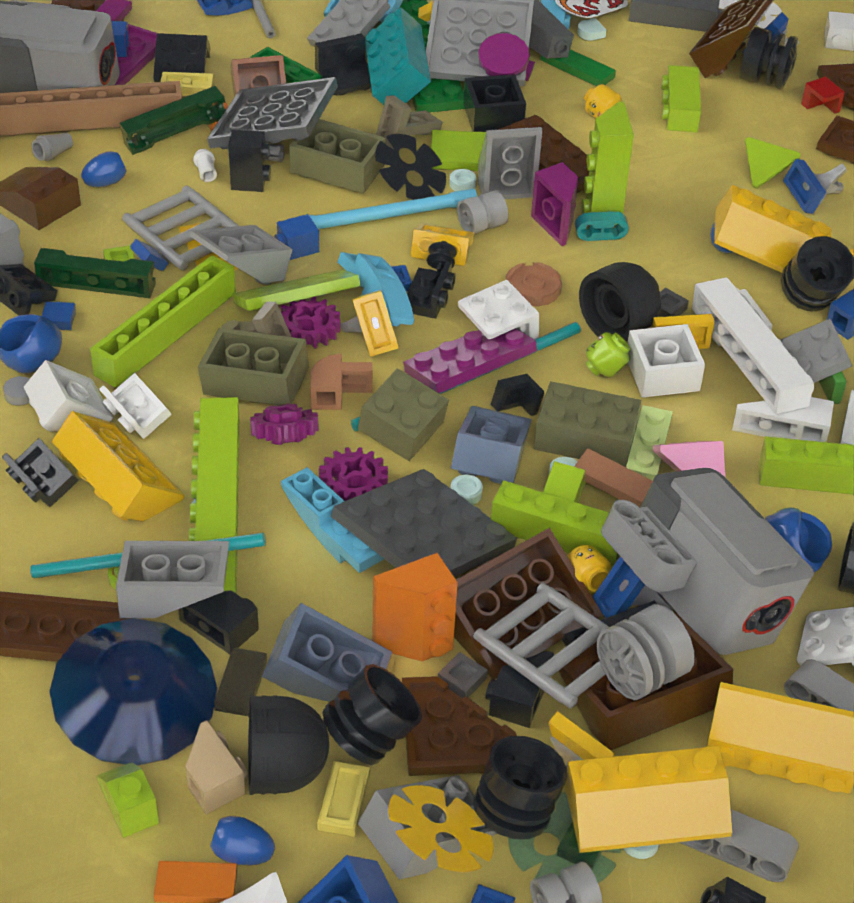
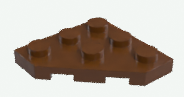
(453, 731)

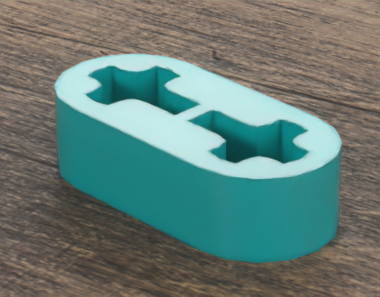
(601, 226)

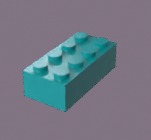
(397, 57)

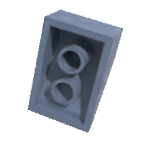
(490, 444)
(319, 655)

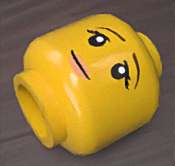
(600, 100)
(590, 566)

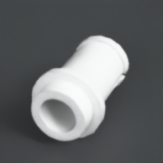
(204, 161)

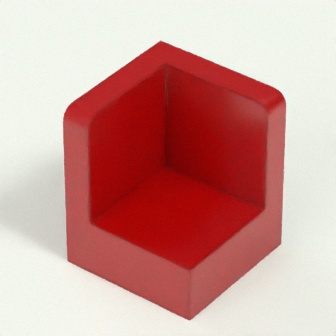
(823, 92)

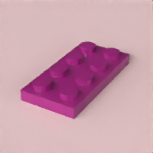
(467, 358)

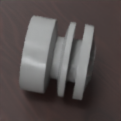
(645, 651)

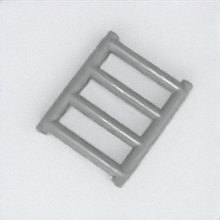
(166, 247)
(542, 675)

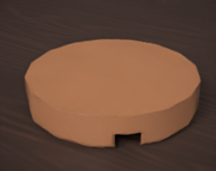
(536, 283)

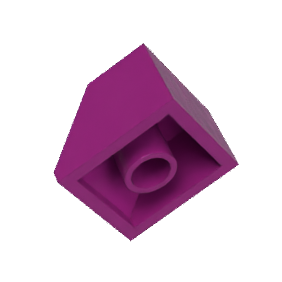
(555, 200)

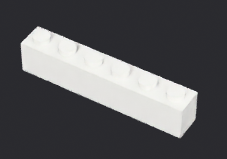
(754, 346)

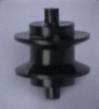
(439, 254)

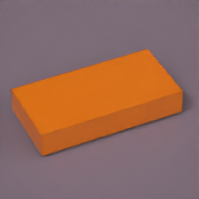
(194, 882)

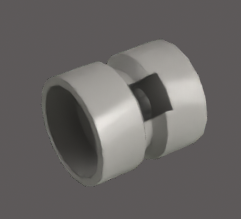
(482, 212)
(573, 885)

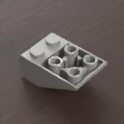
(382, 830)

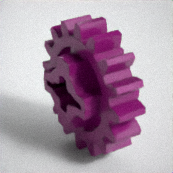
(312, 321)
(284, 424)
(353, 473)

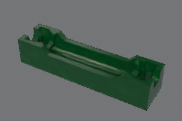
(172, 119)
(95, 274)

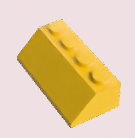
(762, 228)
(115, 468)
(784, 737)
(649, 799)

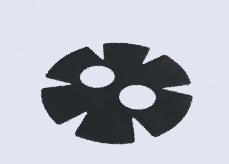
(396, 173)

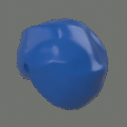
(29, 342)
(804, 533)

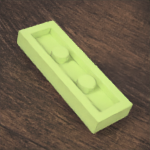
(650, 431)

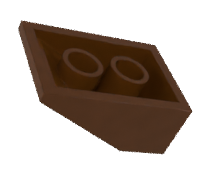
(40, 195)

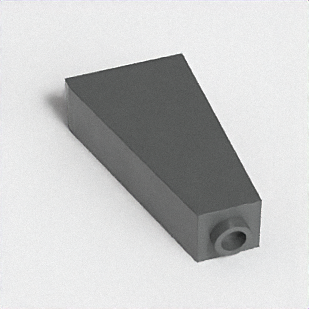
(682, 14)
(548, 34)

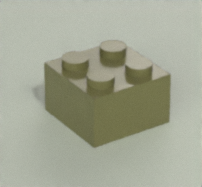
(403, 414)

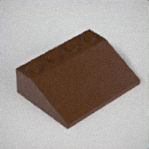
(727, 35)
(505, 584)
(624, 720)

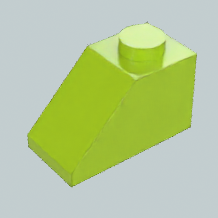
(129, 798)

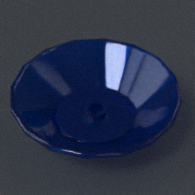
(133, 718)

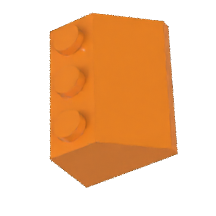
(415, 609)

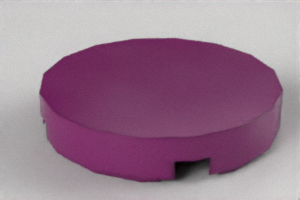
(503, 54)

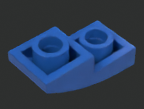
(224, 7)

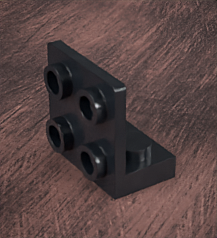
(180, 54)
(345, 61)

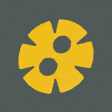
(422, 834)

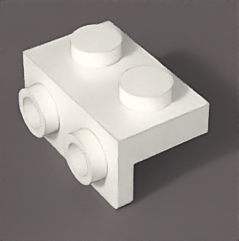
(137, 405)

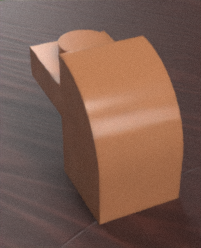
(333, 377)

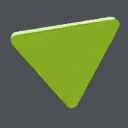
(767, 160)

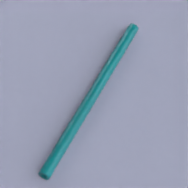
(114, 560)

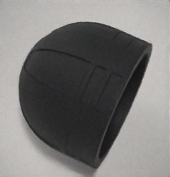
(619, 299)
(284, 744)

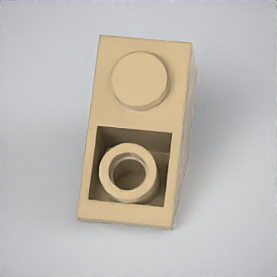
(212, 771)

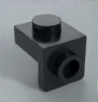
(516, 392)

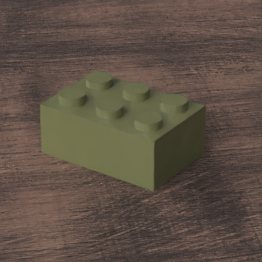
(337, 156)
(254, 366)
(584, 419)

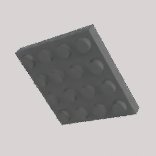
(279, 110)
(423, 518)

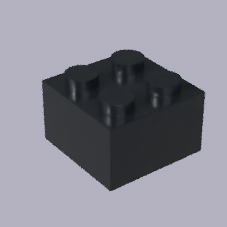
(493, 102)

